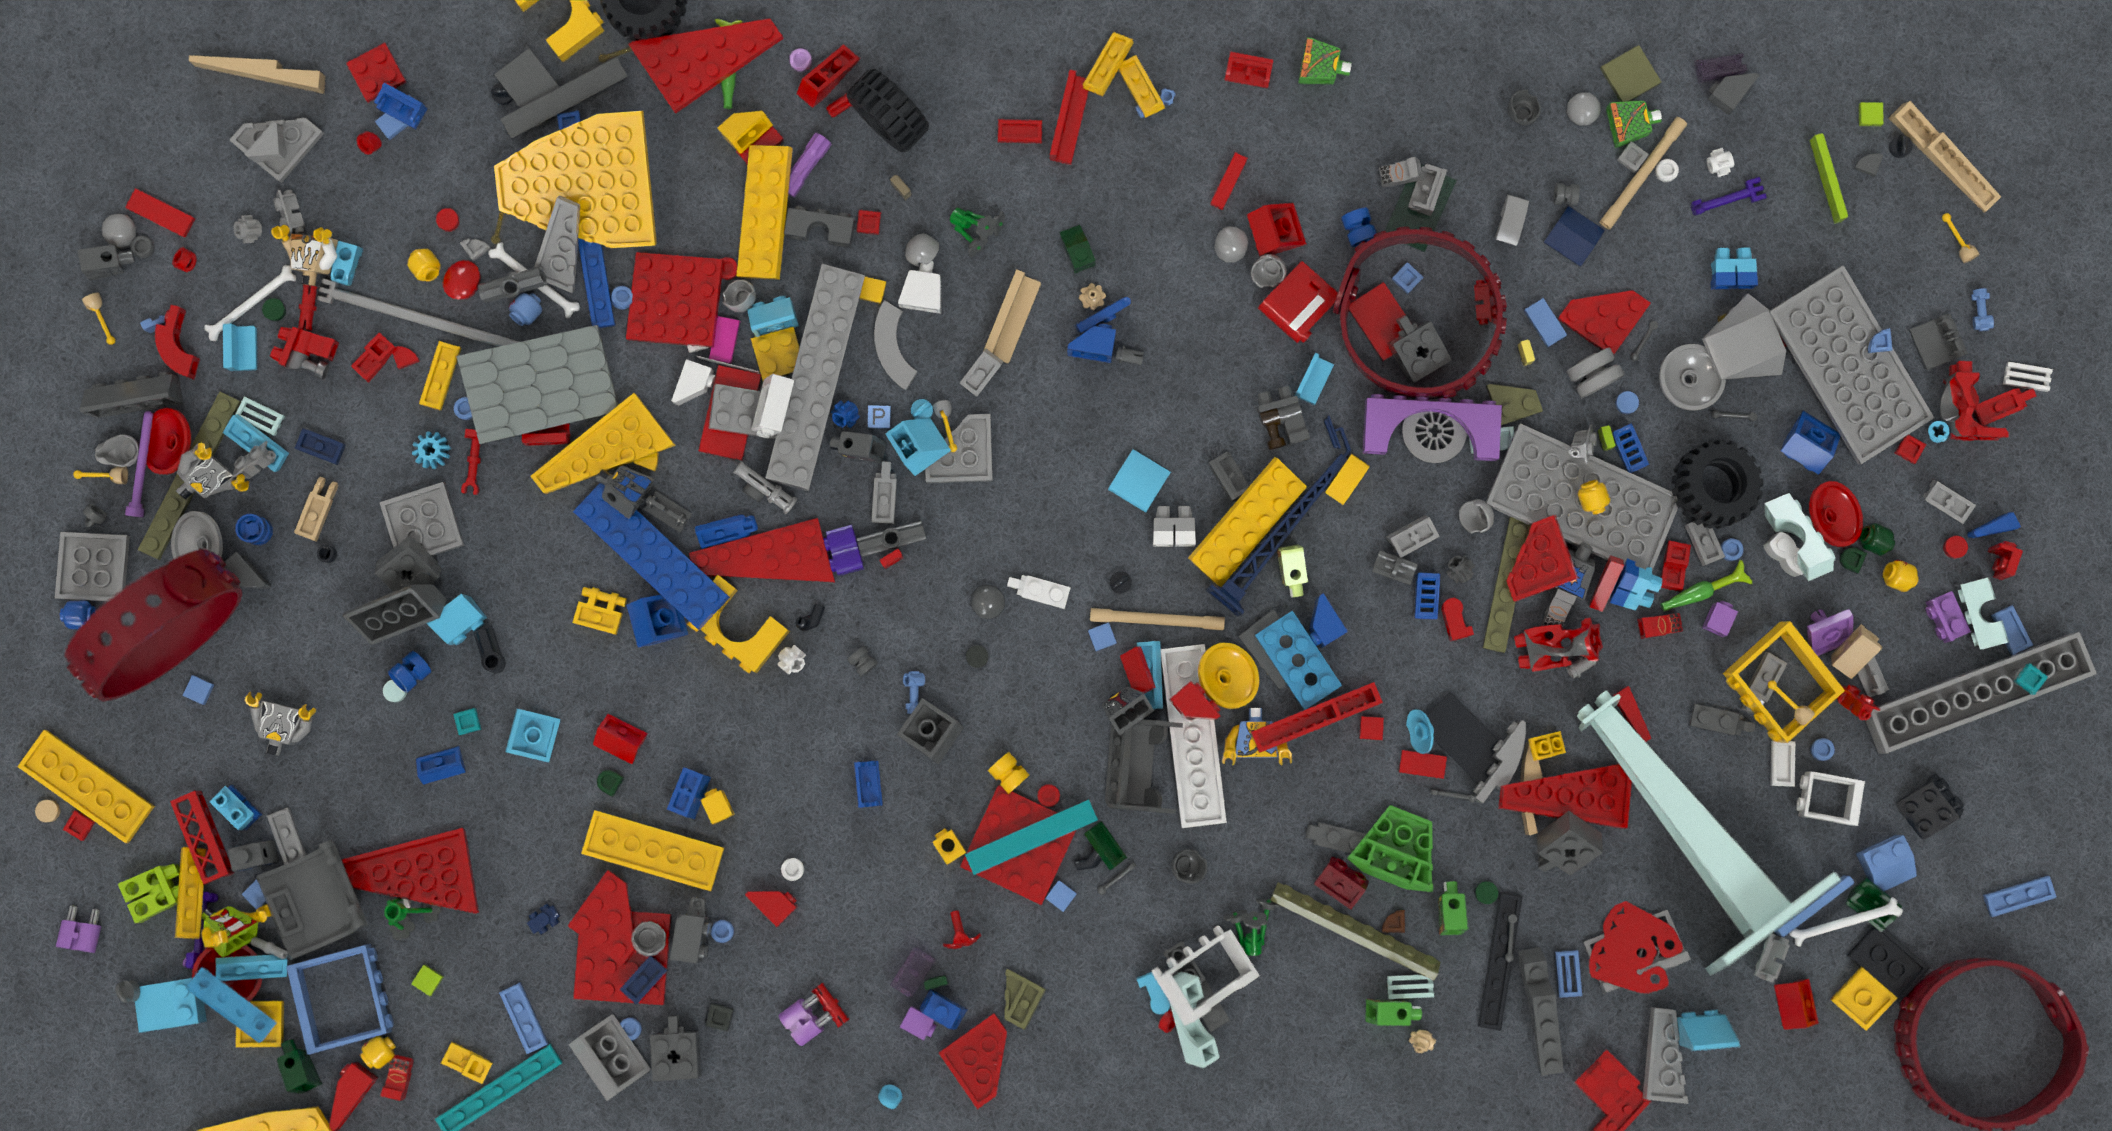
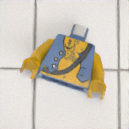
(1241, 743)

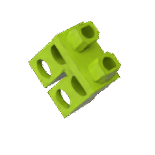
(158, 885)

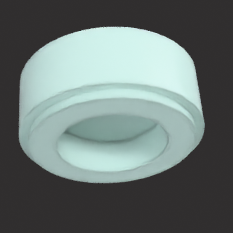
(393, 692)

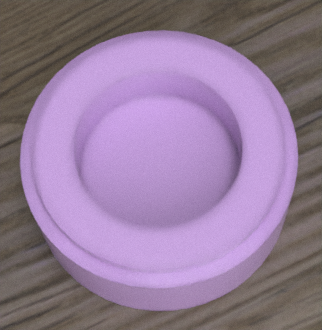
(800, 60)

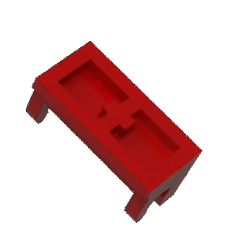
(1248, 70)

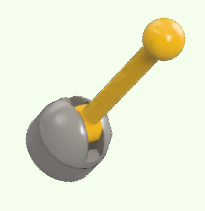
(943, 410)

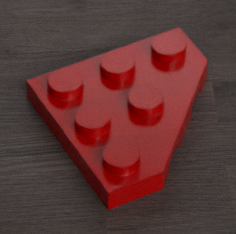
(1605, 318)
(1542, 561)
(607, 918)
(977, 1059)

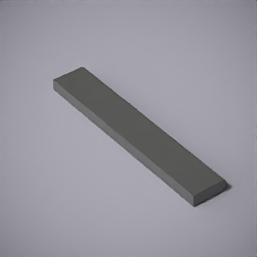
(563, 97)

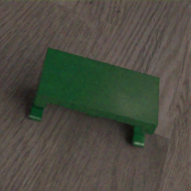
(1867, 897)

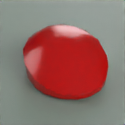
(461, 280)

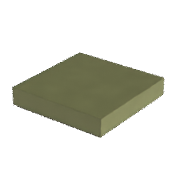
(1630, 75)

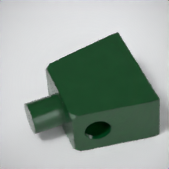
(297, 1069)

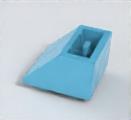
(918, 443)

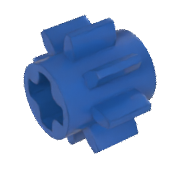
(845, 414)

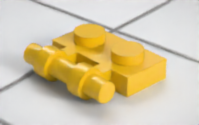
(596, 617)

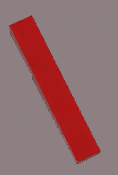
(1316, 717)

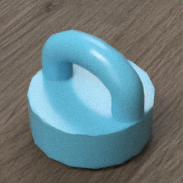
(921, 409)
(890, 1096)

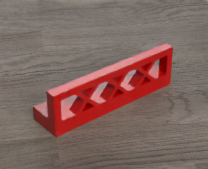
(1069, 119)
(210, 833)

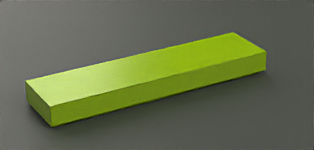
(1828, 178)

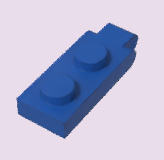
(1106, 314)
(725, 530)

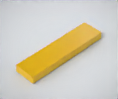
(189, 897)

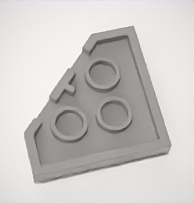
(299, 138)
(973, 455)

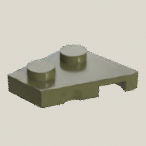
(1515, 402)
(1021, 999)

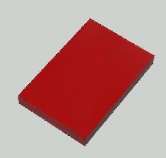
(1377, 317)

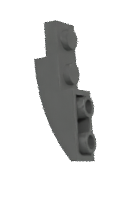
(1216, 1017)

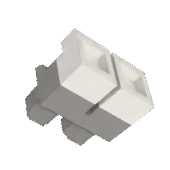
(1183, 525)

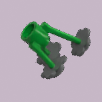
(401, 924)

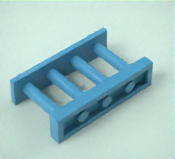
(230, 1005)

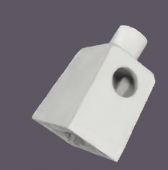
(922, 290)

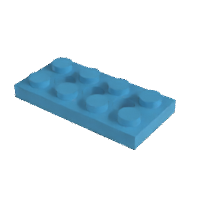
(1313, 663)

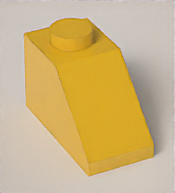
(744, 128)

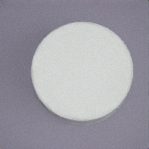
(1667, 170)
(792, 869)

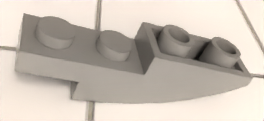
(1508, 754)

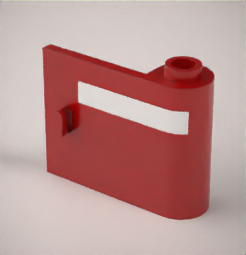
(1299, 302)

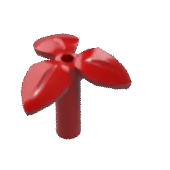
(960, 938)

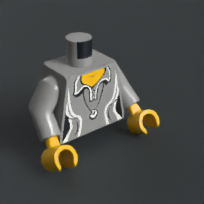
(206, 474)
(279, 722)

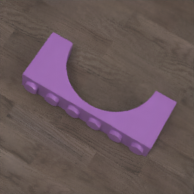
(1479, 421)

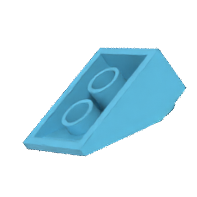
(168, 1006)
(1706, 1031)

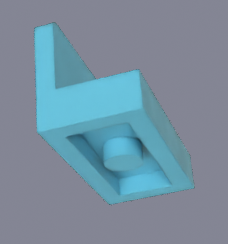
(239, 347)
(1314, 379)

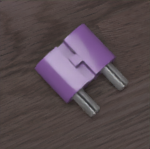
(79, 935)
(801, 1020)

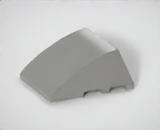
(1746, 342)

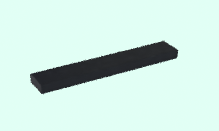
(1498, 968)

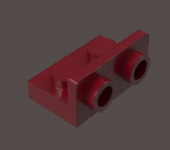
(1342, 882)

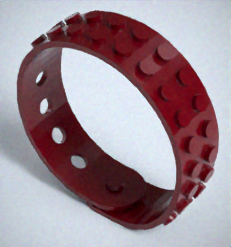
(1423, 235)
(194, 605)
(2057, 1009)

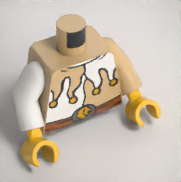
(308, 253)

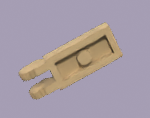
(316, 510)

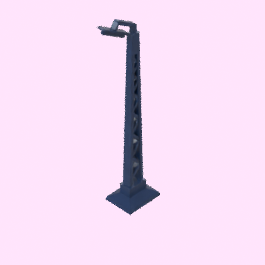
(1229, 593)

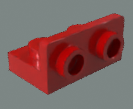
(2008, 561)

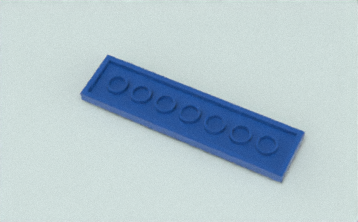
(654, 558)

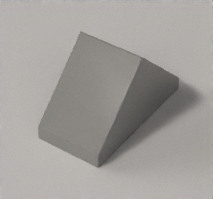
(269, 145)

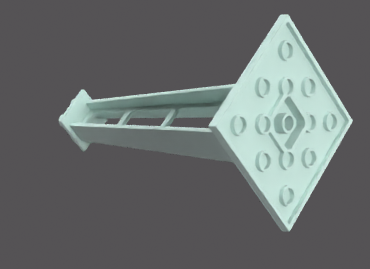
(1725, 868)

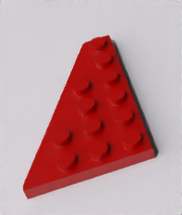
(697, 61)

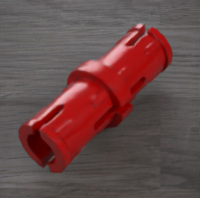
(307, 307)
(830, 1005)

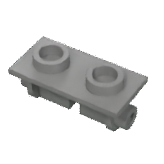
(286, 204)
(1583, 444)
(248, 464)
(1872, 679)
(1774, 948)

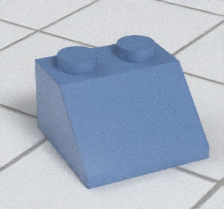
(1888, 862)

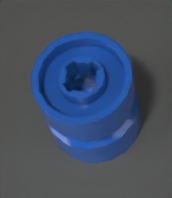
(1359, 226)
(254, 529)
(411, 670)

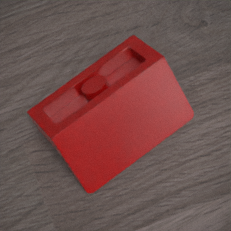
(550, 436)
(619, 738)
(1796, 1004)

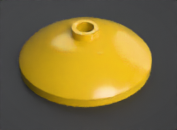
(1237, 671)

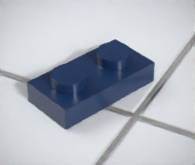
(320, 446)
(643, 979)

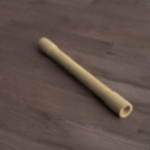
(1670, 136)
(1204, 622)

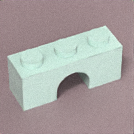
(1986, 633)

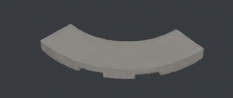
(887, 348)

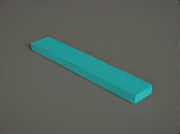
(1031, 837)
(499, 1090)

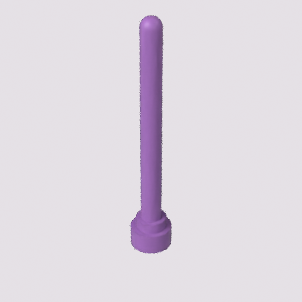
(135, 507)

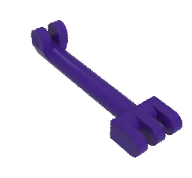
(1698, 207)
(191, 957)

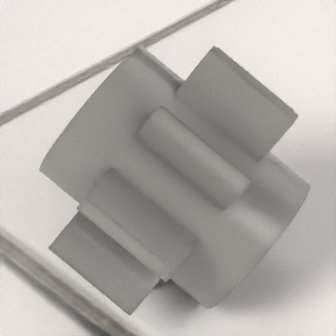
(247, 229)

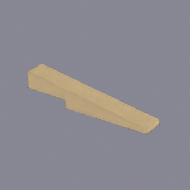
(263, 70)
(1944, 155)

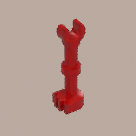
(473, 462)

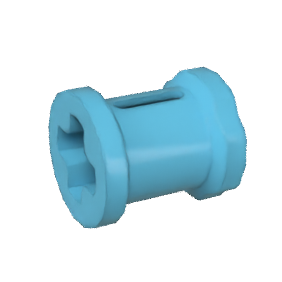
(1937, 424)

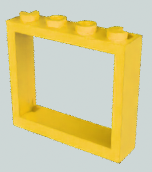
(1808, 658)

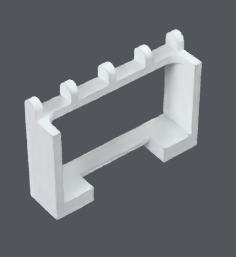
(1175, 995)

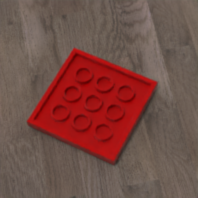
(675, 299)
(1031, 871)
(601, 977)

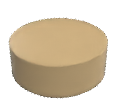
(47, 811)

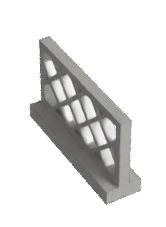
(1665, 963)

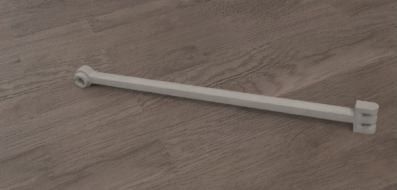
(410, 315)

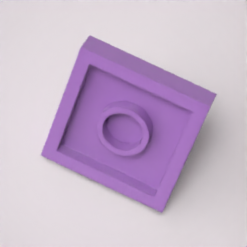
(1829, 632)

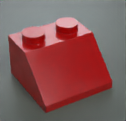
(1276, 228)

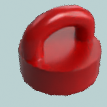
(368, 142)
(182, 258)

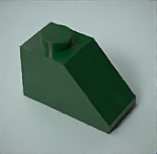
(1077, 249)

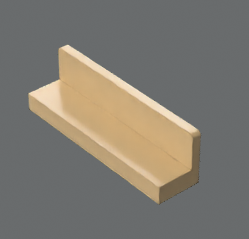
(1012, 316)

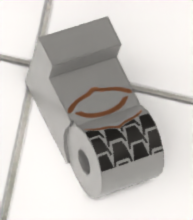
(1401, 172)
(1558, 608)

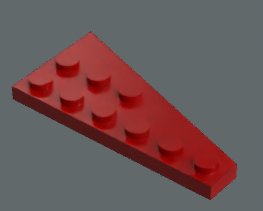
(779, 554)
(1593, 795)

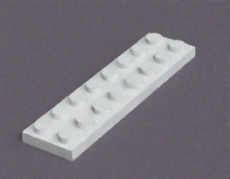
(1193, 745)

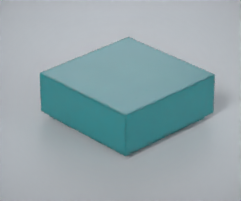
(2031, 679)
(467, 721)

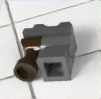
(1285, 412)

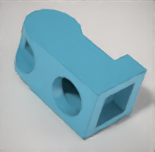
(346, 263)
(1159, 1002)

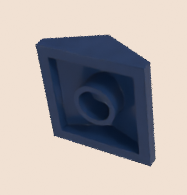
(1574, 236)

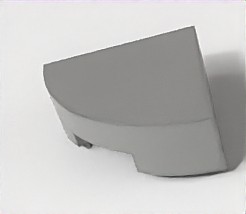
(475, 248)

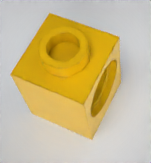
(717, 806)
(958, 850)

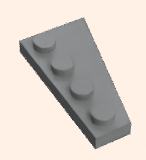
(560, 245)
(1663, 1060)

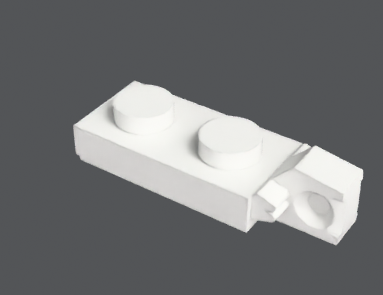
(1040, 590)

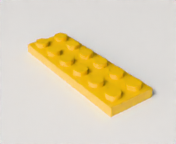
(764, 212)
(1247, 522)
(86, 786)
(652, 850)

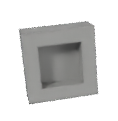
(1632, 157)

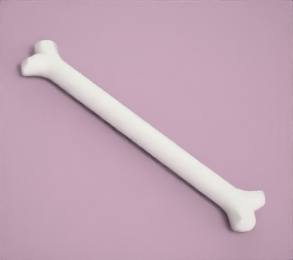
(286, 275)
(569, 307)
(1890, 908)

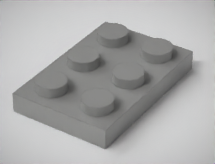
(734, 409)

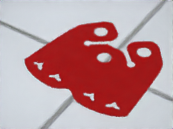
(1621, 944)

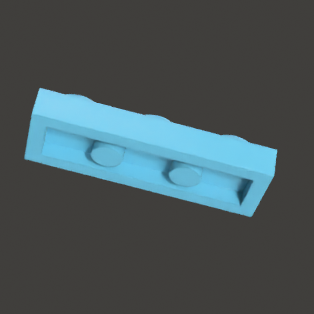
(248, 436)
(1152, 654)
(250, 967)

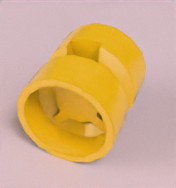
(1008, 772)

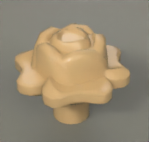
(1092, 296)
(1422, 1041)

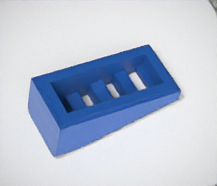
(1636, 445)
(2001, 524)
(1435, 596)

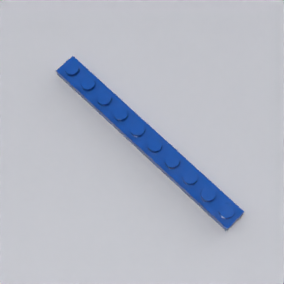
(592, 261)

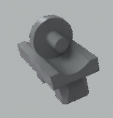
(1394, 567)

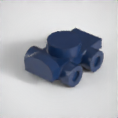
(540, 921)

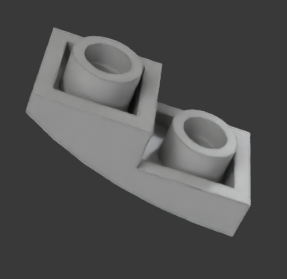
(1512, 220)

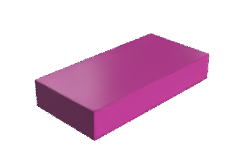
(725, 340)

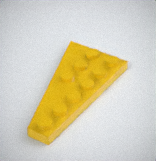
(615, 440)

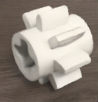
(1720, 162)
(791, 659)

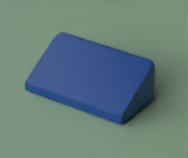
(440, 765)

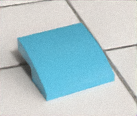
(1139, 480)

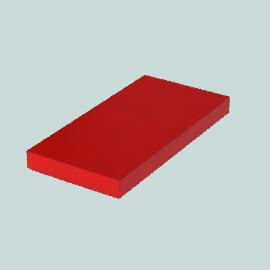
(721, 442)

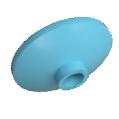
(1420, 731)

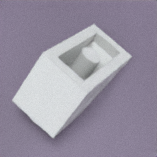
(693, 382)

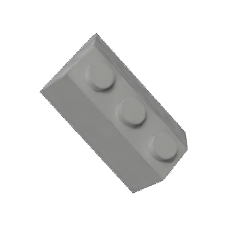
(609, 1057)

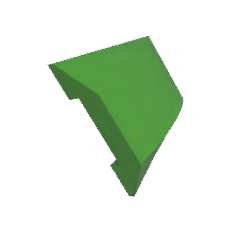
(1398, 850)

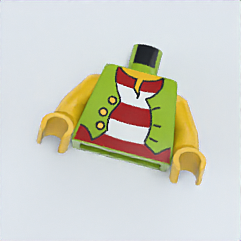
(231, 928)

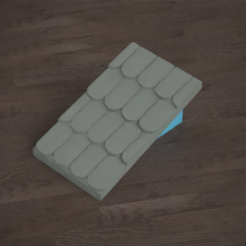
(538, 383)

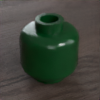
(1877, 539)

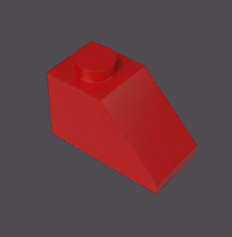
(773, 904)

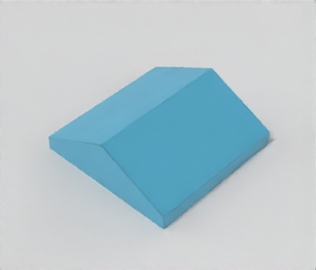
(532, 735)

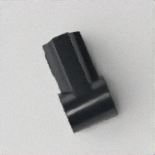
(489, 648)

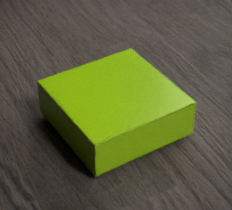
(1870, 114)
(1606, 438)
(427, 980)

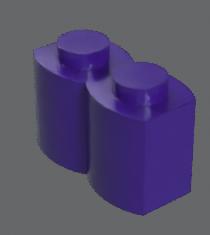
(844, 550)

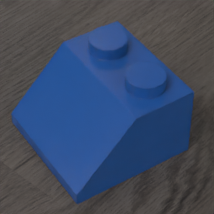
(1094, 344)
(1811, 443)
(655, 621)
(1325, 623)

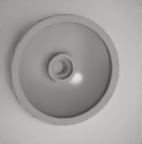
(1694, 362)
(195, 532)

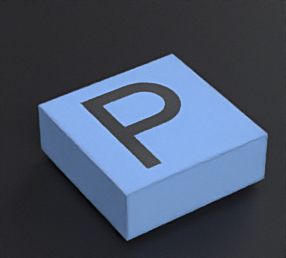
(879, 417)

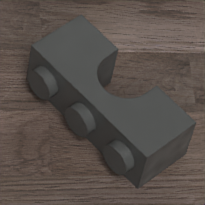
(801, 222)

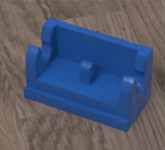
(400, 106)
(868, 784)
(688, 793)

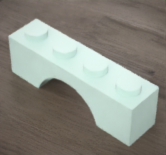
(1787, 516)
(1196, 1043)

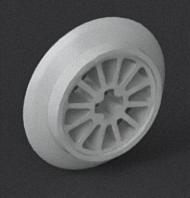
(1425, 454)

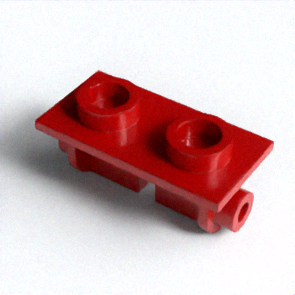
(1487, 310)
(1858, 704)

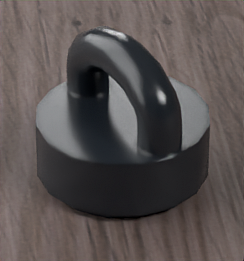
(500, 95)
(1900, 146)
(1120, 582)

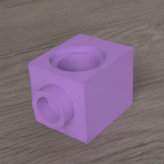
(1720, 618)
(918, 1023)

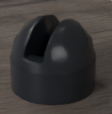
(324, 552)

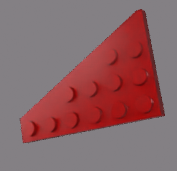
(422, 870)

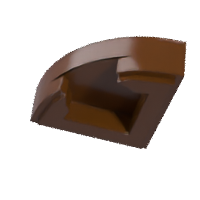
(1395, 922)

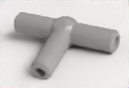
(269, 947)

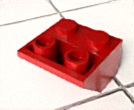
(1193, 704)

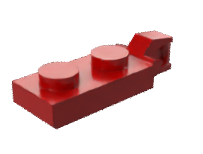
(2002, 405)

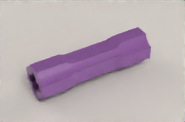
(813, 153)

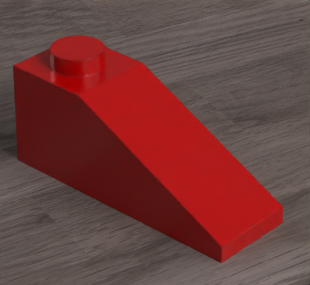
(826, 76)
(350, 1091)

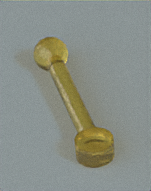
(603, 58)
(496, 239)

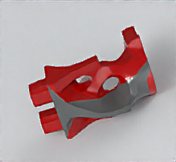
(1960, 401)
(1584, 642)

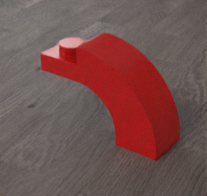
(169, 345)

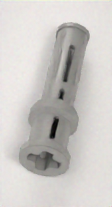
(776, 491)

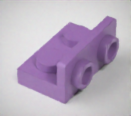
(1947, 617)

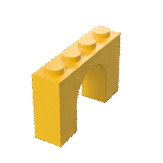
(576, 33)
(752, 652)

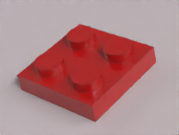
(374, 69)

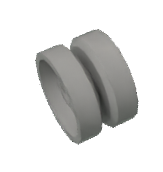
(1594, 370)

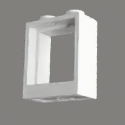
(772, 405)
(1853, 800)

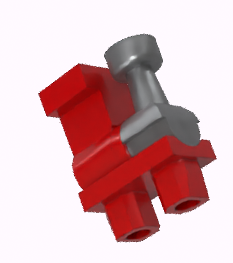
(300, 346)

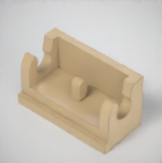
(1855, 651)

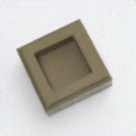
(900, 186)

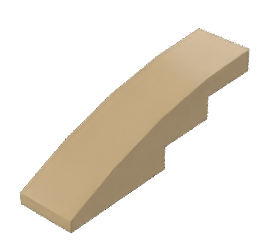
(1529, 771)

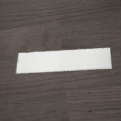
(727, 364)

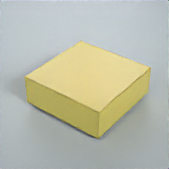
(1526, 352)

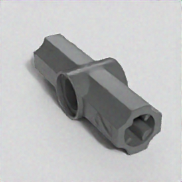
(524, 280)
(877, 543)

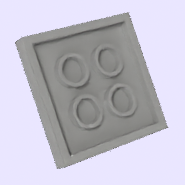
(426, 517)
(91, 566)

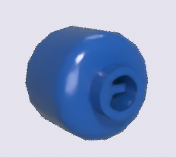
(76, 613)

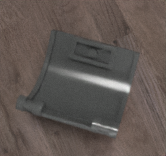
(312, 901)

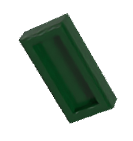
(1105, 845)

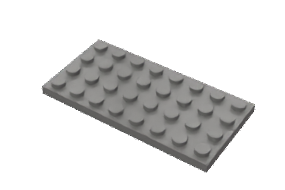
(1861, 391)
(1544, 480)

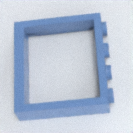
(304, 1006)

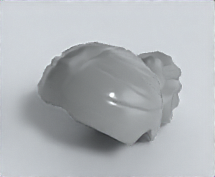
(118, 451)

